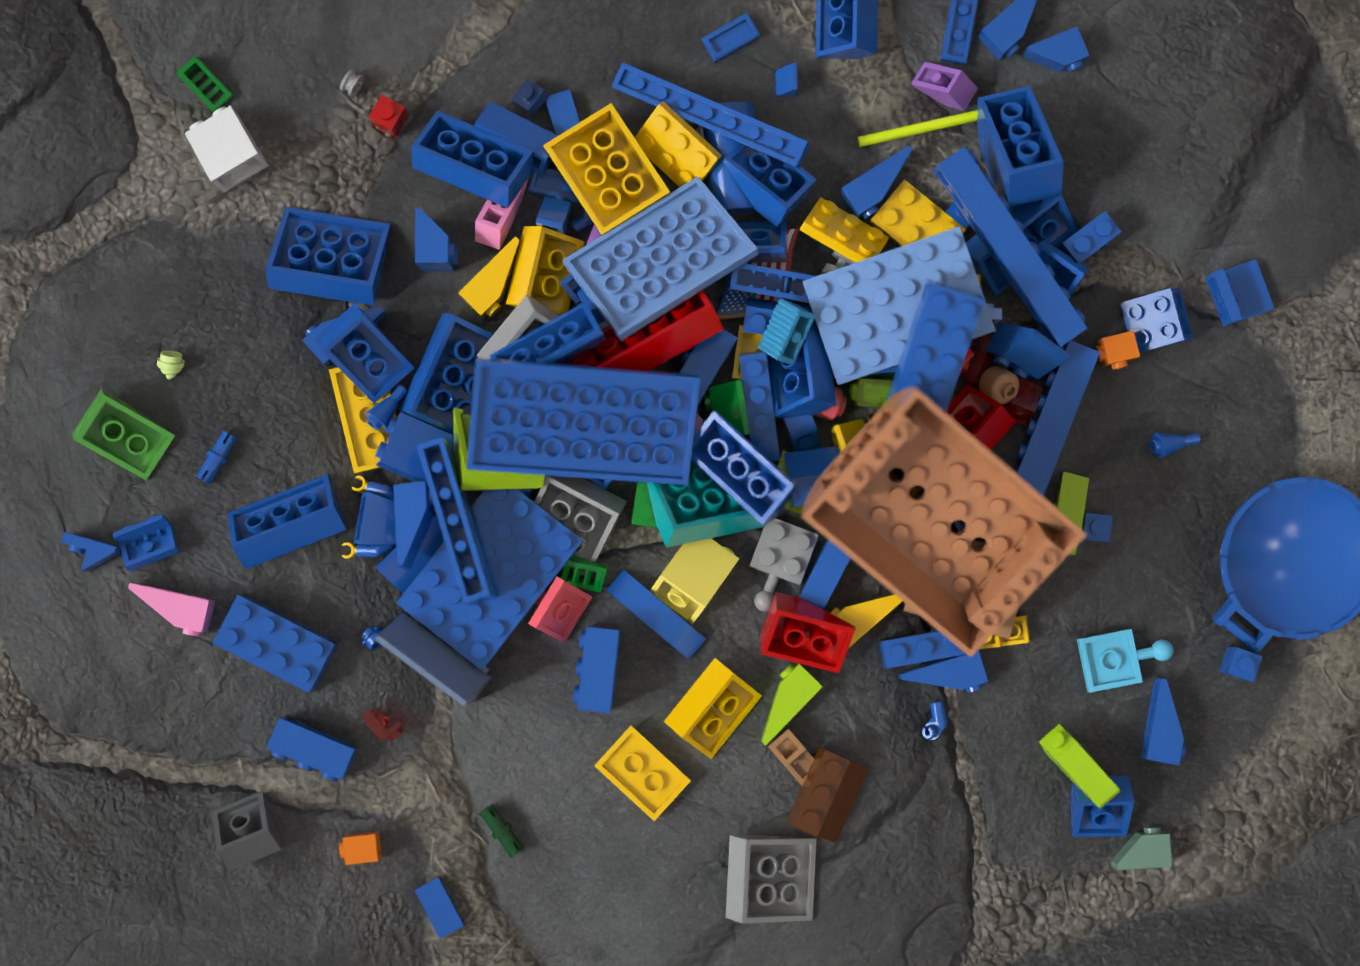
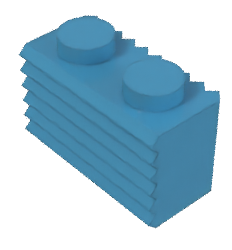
(786, 331)

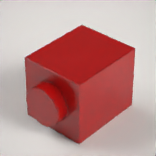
(388, 115)

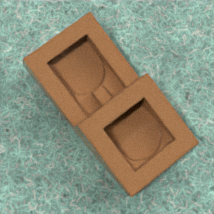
(792, 755)

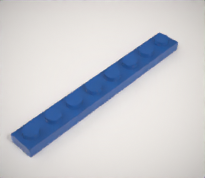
(712, 115)

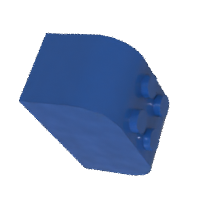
(1018, 147)

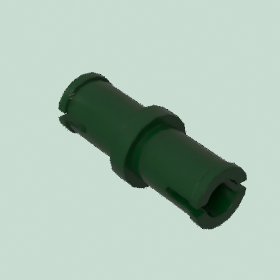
(501, 830)

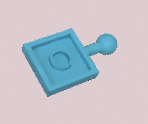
(1113, 661)

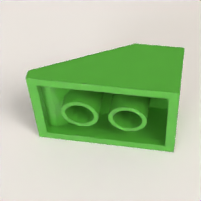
(123, 434)

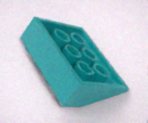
(697, 510)

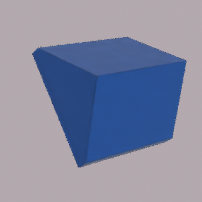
(768, 239)

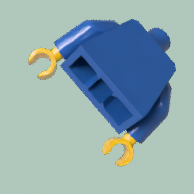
(375, 521)

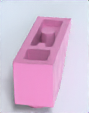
(496, 221)
(179, 609)

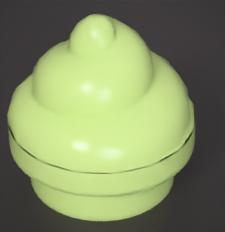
(170, 363)

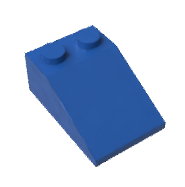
(768, 183)
(364, 353)

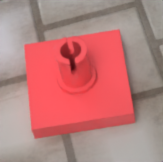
(560, 609)

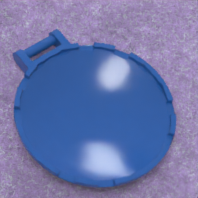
(1292, 561)

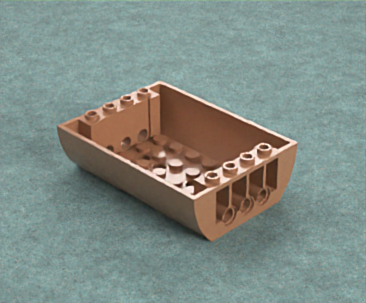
(910, 539)

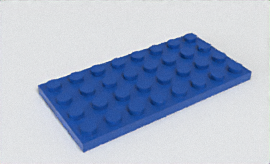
(582, 421)

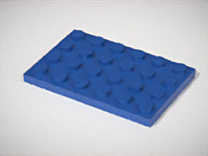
(523, 557)

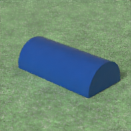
(720, 180)

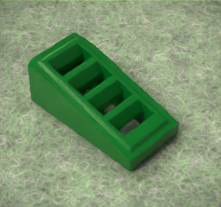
(191, 65)
(584, 583)

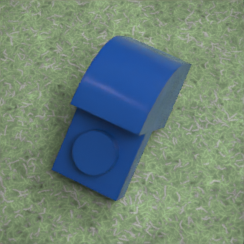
(801, 432)

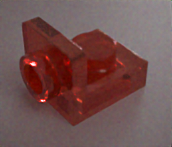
(1025, 402)
(378, 723)

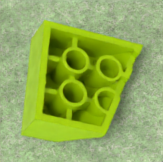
(484, 479)

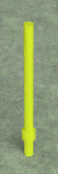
(918, 128)

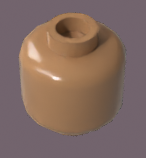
(999, 384)

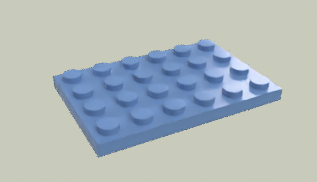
(660, 257)
(871, 304)

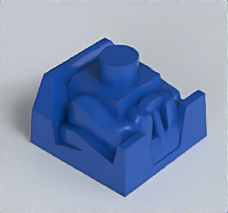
(1066, 270)

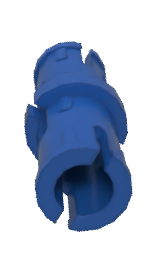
(216, 457)

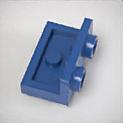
(147, 542)

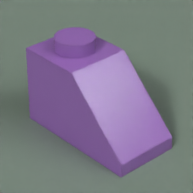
(945, 85)

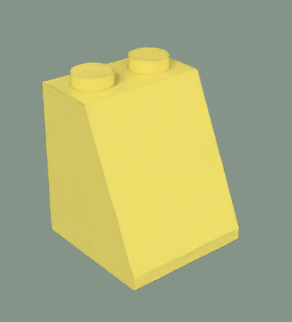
(694, 577)

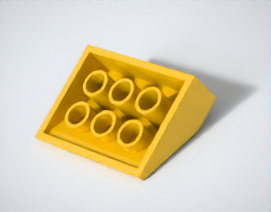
(606, 169)

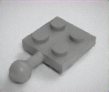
(782, 554)

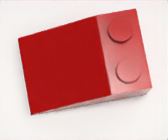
(805, 634)

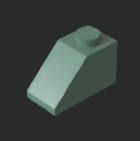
(1145, 850)

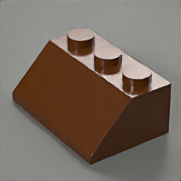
(827, 795)

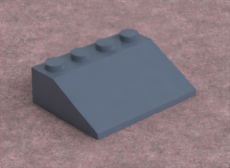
(434, 658)

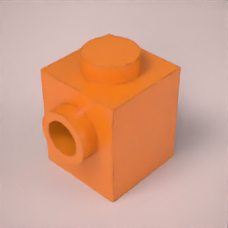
(1117, 350)

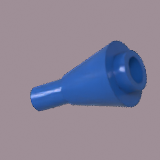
(380, 415)
(1166, 444)

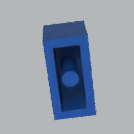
(1090, 238)

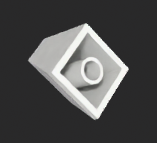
(225, 149)

